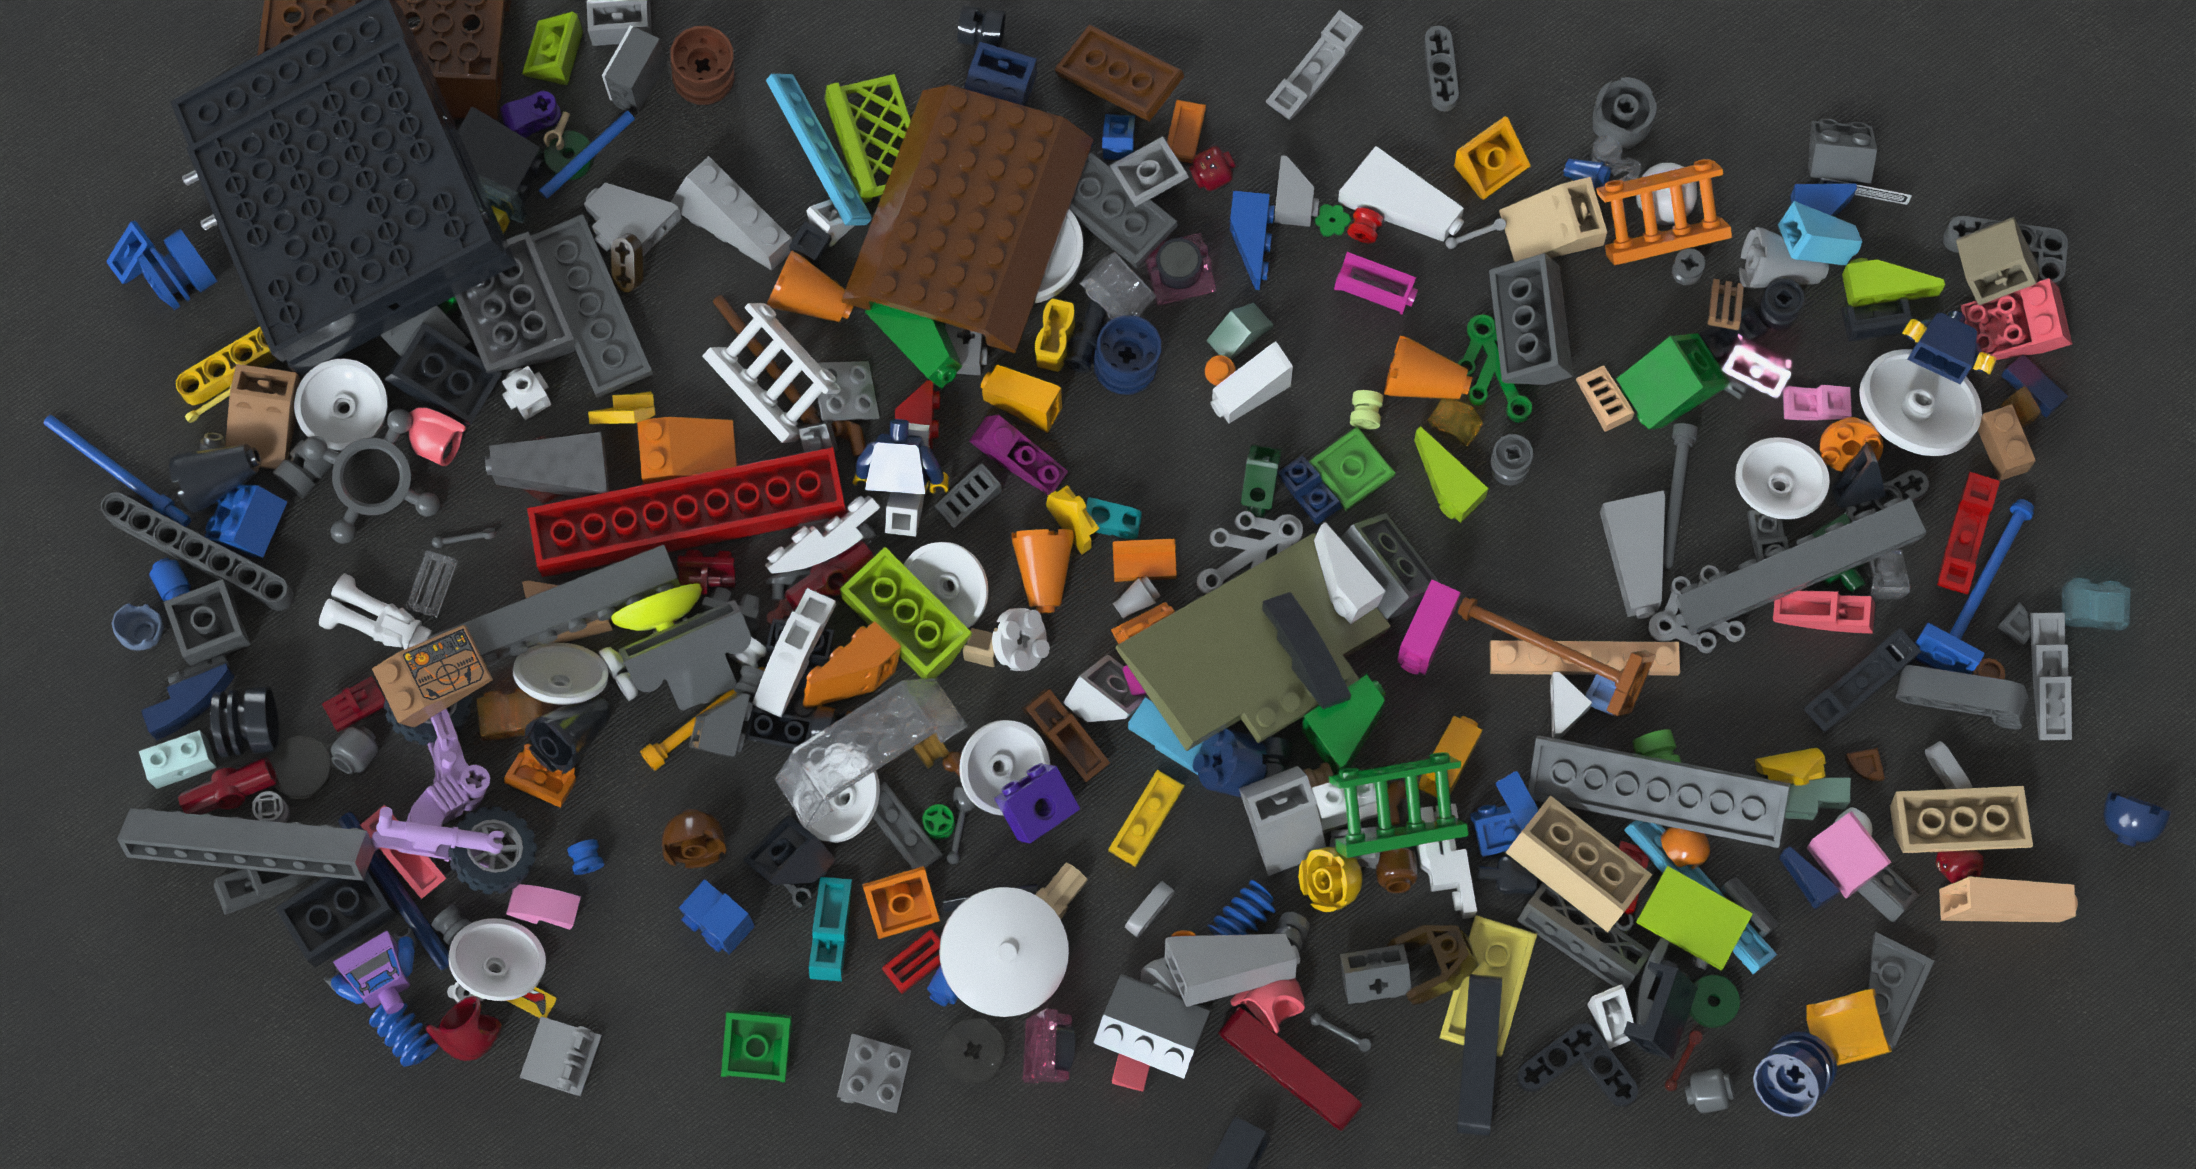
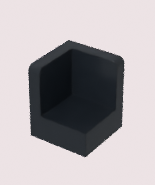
(810, 243)

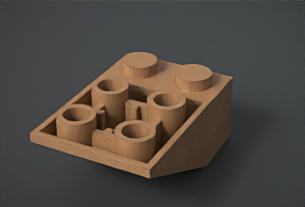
(262, 412)

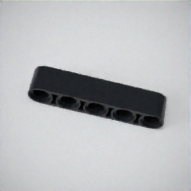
(1479, 1055)

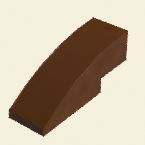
(1065, 735)

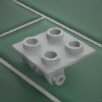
(857, 395)
(561, 1056)
(873, 1073)

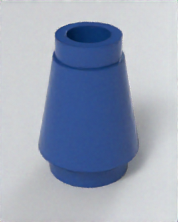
(1583, 169)

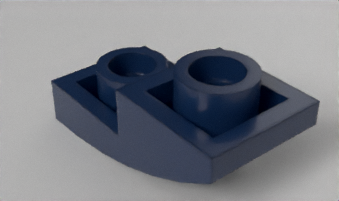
(1309, 490)

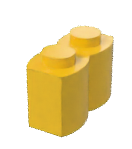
(1056, 332)

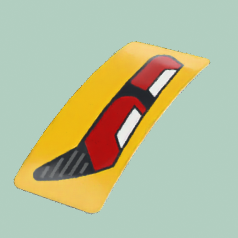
(535, 1002)

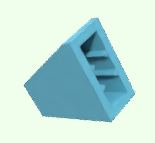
(1818, 236)

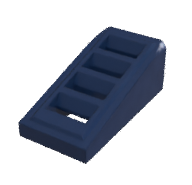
(1811, 882)

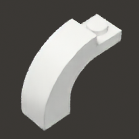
(903, 508)

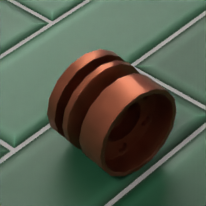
(697, 51)

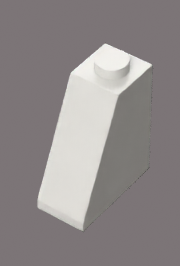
(1253, 384)

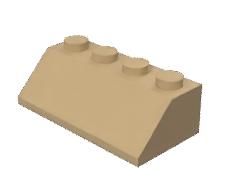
(1961, 819)
(1579, 863)

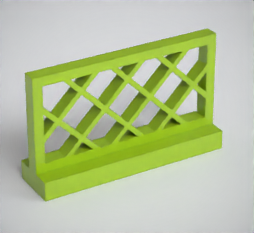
(850, 136)

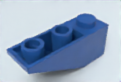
(1248, 228)

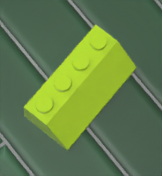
(908, 613)

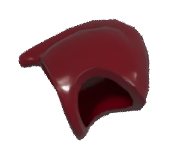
(466, 1031)

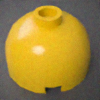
(1330, 879)

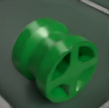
(938, 815)

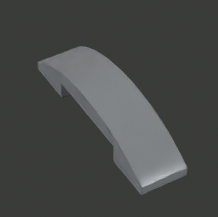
(1316, 66)

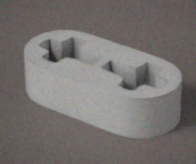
(1947, 767)
(1149, 909)

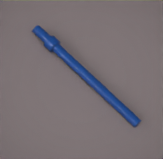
(161, 504)

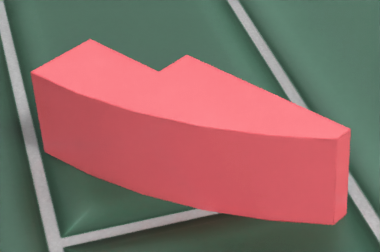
(1826, 611)
(415, 869)

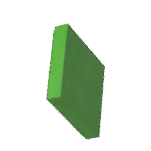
(1352, 468)

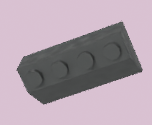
(1531, 321)

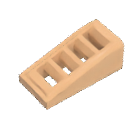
(1607, 421)

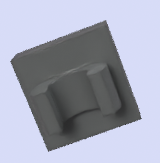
(817, 437)

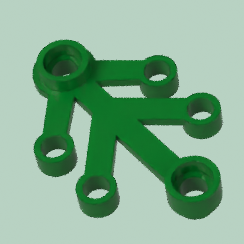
(1491, 365)

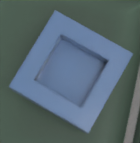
(1601, 693)

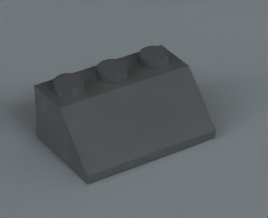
(1391, 562)
(1152, 1026)

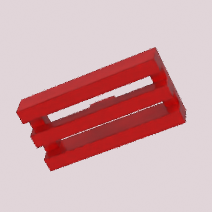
(895, 978)

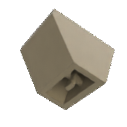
(1997, 261)

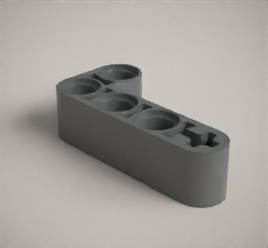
(2034, 235)
(1964, 693)

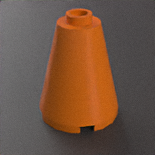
(808, 291)
(1424, 373)
(1043, 565)

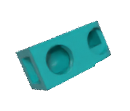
(1114, 518)

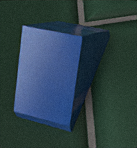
(124, 256)

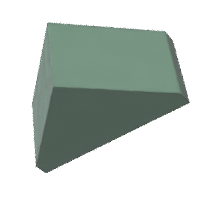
(1239, 330)

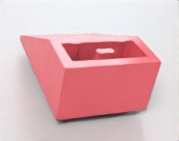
(2020, 322)

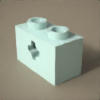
(177, 759)

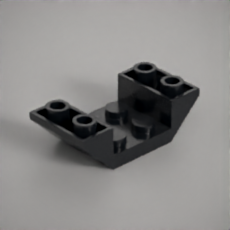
(796, 721)

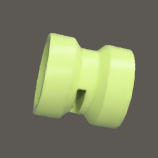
(1366, 409)

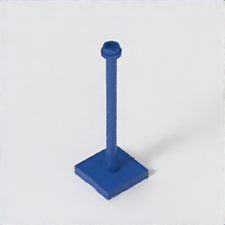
(1947, 650)

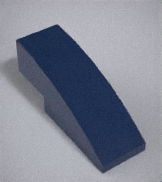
(187, 701)

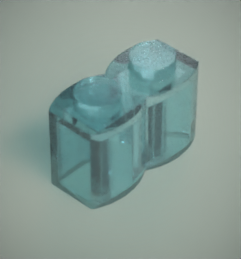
(2096, 605)

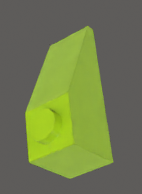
(1884, 282)
(1452, 483)

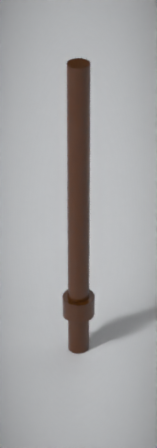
(810, 415)

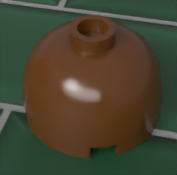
(693, 839)

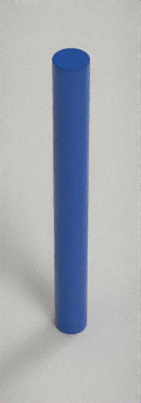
(586, 155)

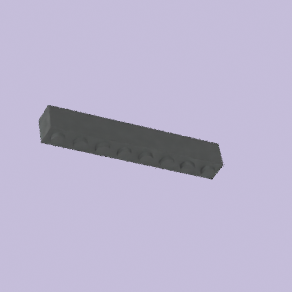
(1800, 566)
(571, 605)
(246, 844)

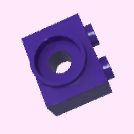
(1019, 801)

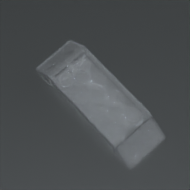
(864, 744)

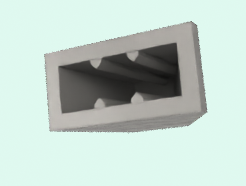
(633, 213)

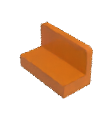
(1144, 558)

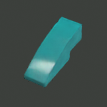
(830, 929)

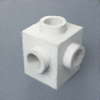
(526, 392)

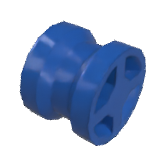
(585, 857)

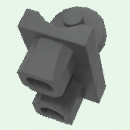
(749, 606)

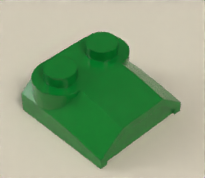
(756, 1045)

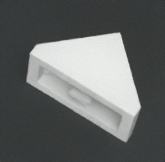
(826, 218)
(1567, 705)
(1611, 1015)

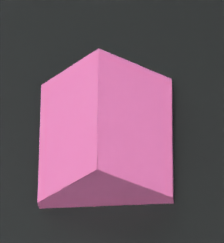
(1848, 854)

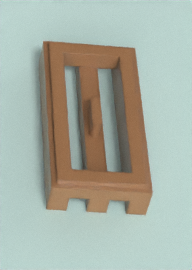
(1727, 290)

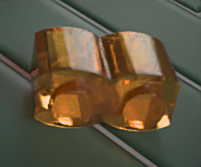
(506, 715)

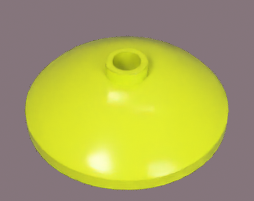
(658, 610)

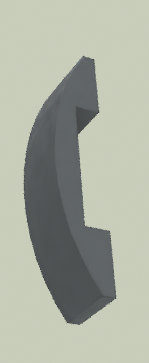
(1642, 1004)

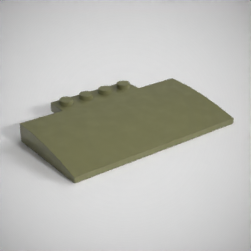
(1223, 653)

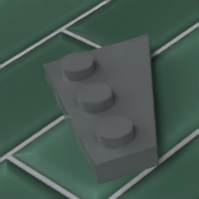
(1897, 978)

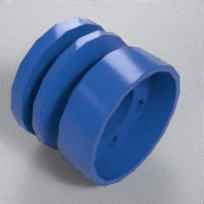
(176, 270)

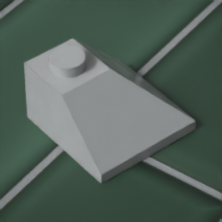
(1149, 171)
(1103, 693)

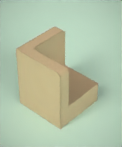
(980, 648)

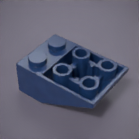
(1002, 74)

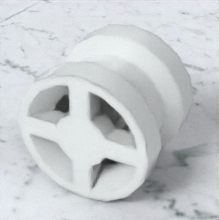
(750, 655)

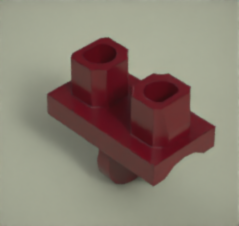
(707, 571)
(354, 704)

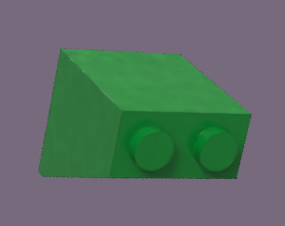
(1672, 380)
(1344, 728)

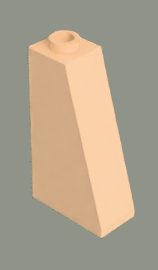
(2007, 901)

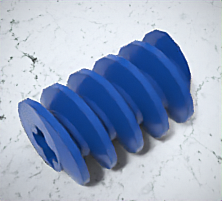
(1244, 911)
(402, 1035)

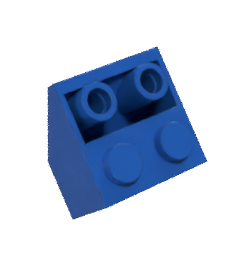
(245, 520)

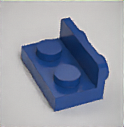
(1497, 828)

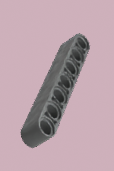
(185, 543)

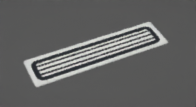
(1874, 192)

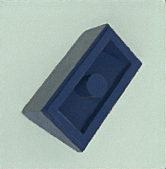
(2043, 390)

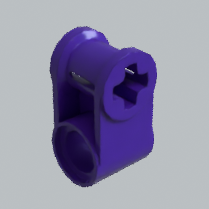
(527, 114)

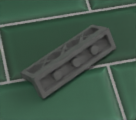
(1581, 941)

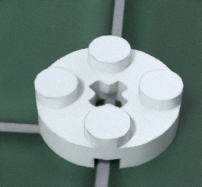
(1034, 639)

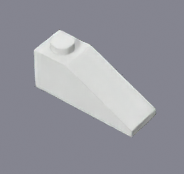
(1347, 580)

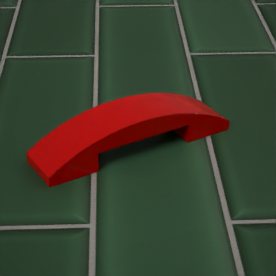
(1967, 533)

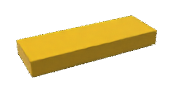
(1146, 818)

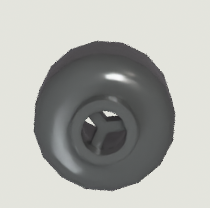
(354, 750)
(1710, 1090)

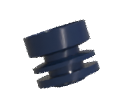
(1130, 339)
(1795, 1074)

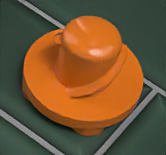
(1845, 439)

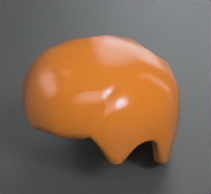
(1685, 847)

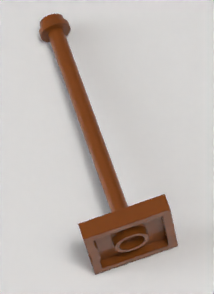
(1627, 681)

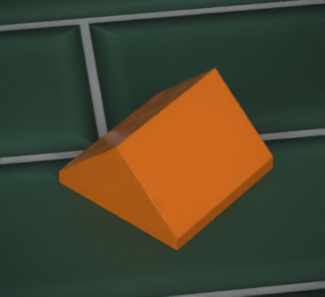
(901, 902)

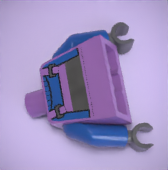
(376, 971)

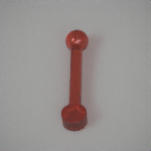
(1694, 1038)

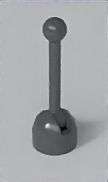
(964, 805)

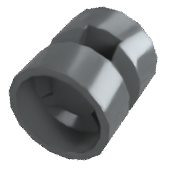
(1511, 459)
(300, 472)

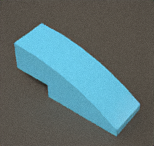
(1151, 726)

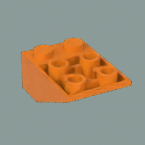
(854, 668)

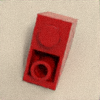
(920, 409)

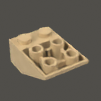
(1555, 221)

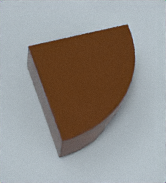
(1866, 764)

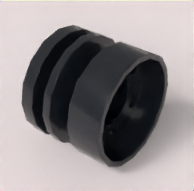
(237, 721)

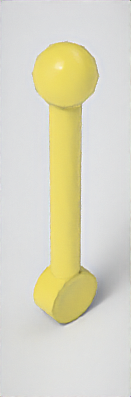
(193, 415)

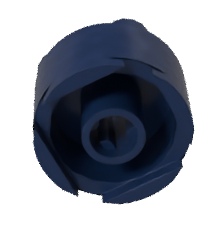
(1230, 762)

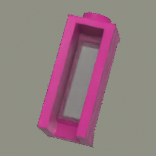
(1376, 283)

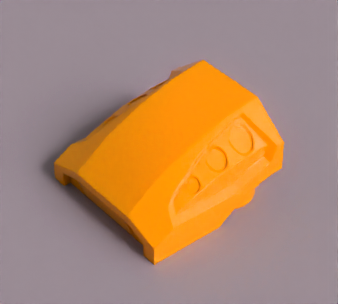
(1849, 1026)

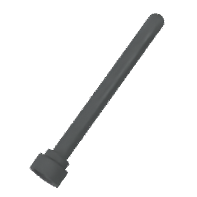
(1684, 436)

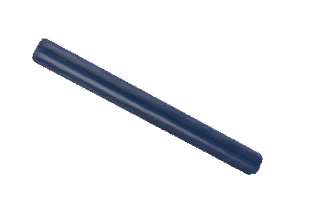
(403, 901)

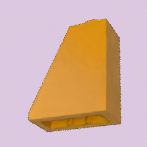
(1023, 396)
(1459, 742)

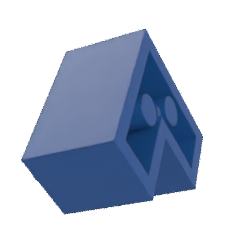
(718, 917)

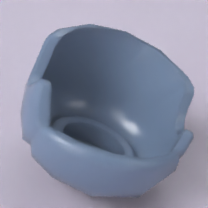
(137, 627)

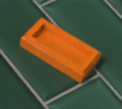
(1186, 129)

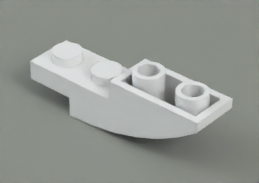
(813, 548)
(792, 652)

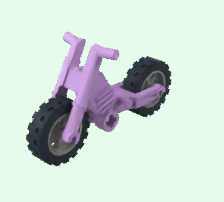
(468, 844)

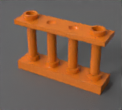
(1682, 234)

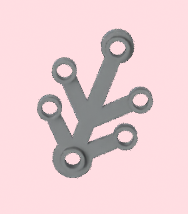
(1254, 549)
(1677, 622)

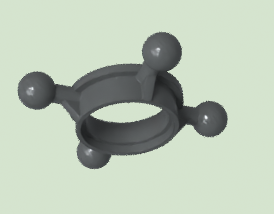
(343, 530)

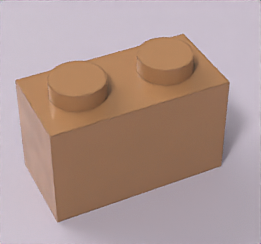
(2005, 442)

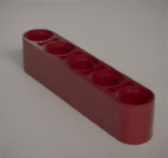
(1290, 1069)

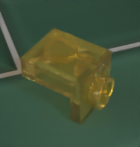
(1456, 419)

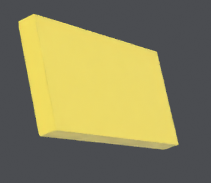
(1501, 953)

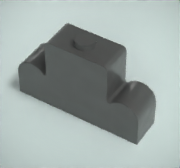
(690, 656)

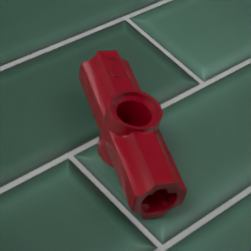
(831, 574)
(228, 788)

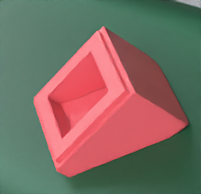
(1130, 1073)

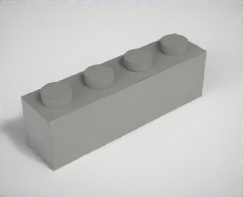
(727, 211)

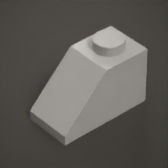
(1294, 196)

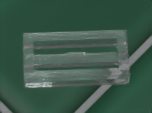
(442, 589)

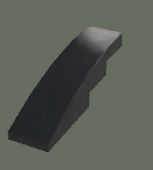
(1307, 649)

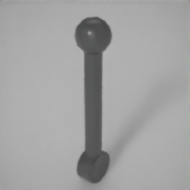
(488, 533)
(1364, 1045)

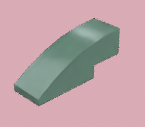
(1818, 793)

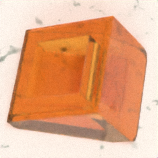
(2024, 406)

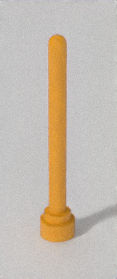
(657, 753)

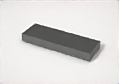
(904, 831)

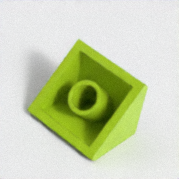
(554, 48)

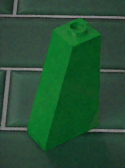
(921, 340)

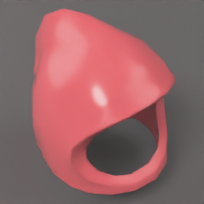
(432, 433)
(1273, 1002)

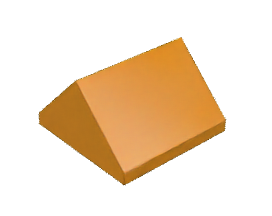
(1491, 158)

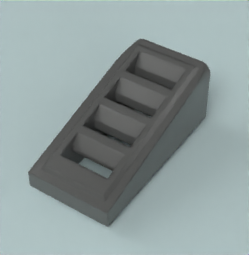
(970, 480)

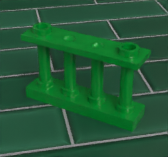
(1416, 830)

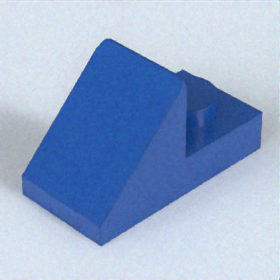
(1118, 136)

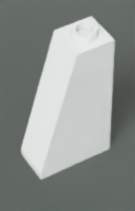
(1401, 197)

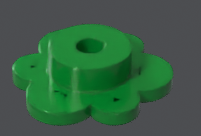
(1329, 213)

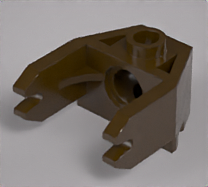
(1452, 953)

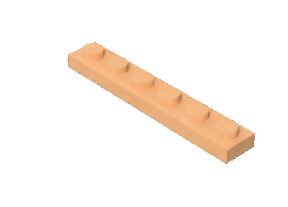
(1525, 658)

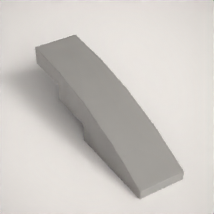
(2051, 676)

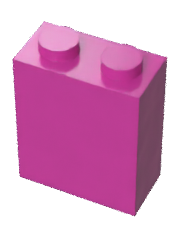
(1428, 628)

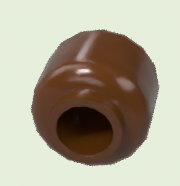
(1397, 870)

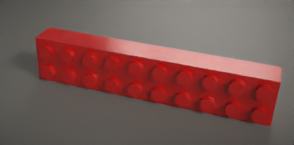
(686, 511)

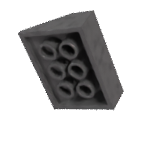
(516, 314)

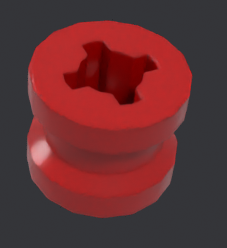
(1365, 225)

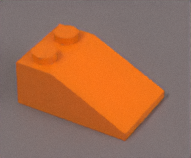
(684, 447)

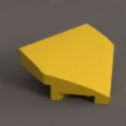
(625, 409)
(1072, 515)
(1793, 767)

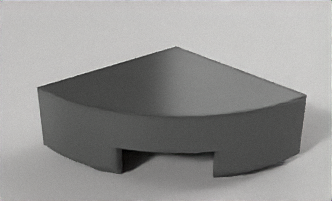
(2016, 625)

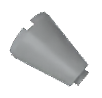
(1770, 260)

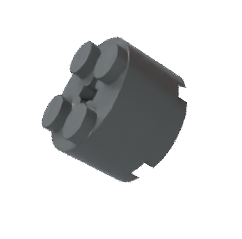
(1627, 96)

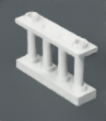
(744, 381)

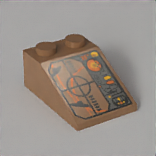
(432, 676)

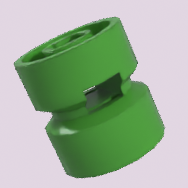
(1657, 745)

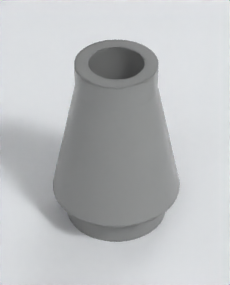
(1137, 597)

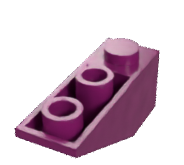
(1017, 454)

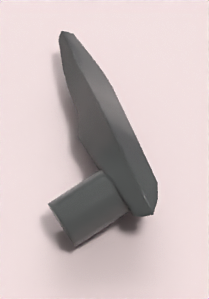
(787, 578)

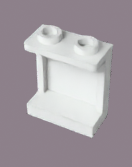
(1332, 805)

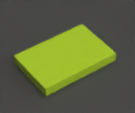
(1694, 918)

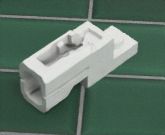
(1448, 868)

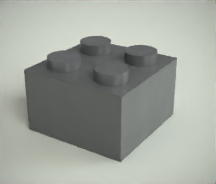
(207, 623)

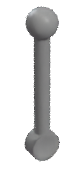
(1498, 225)

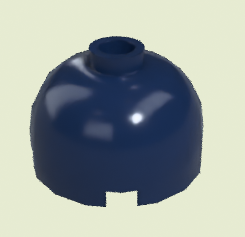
(2134, 819)

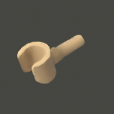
(558, 132)

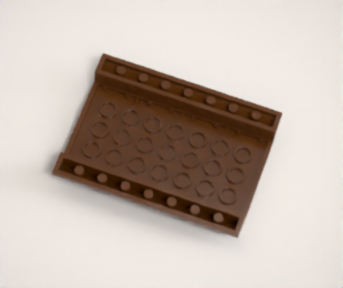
(971, 213)

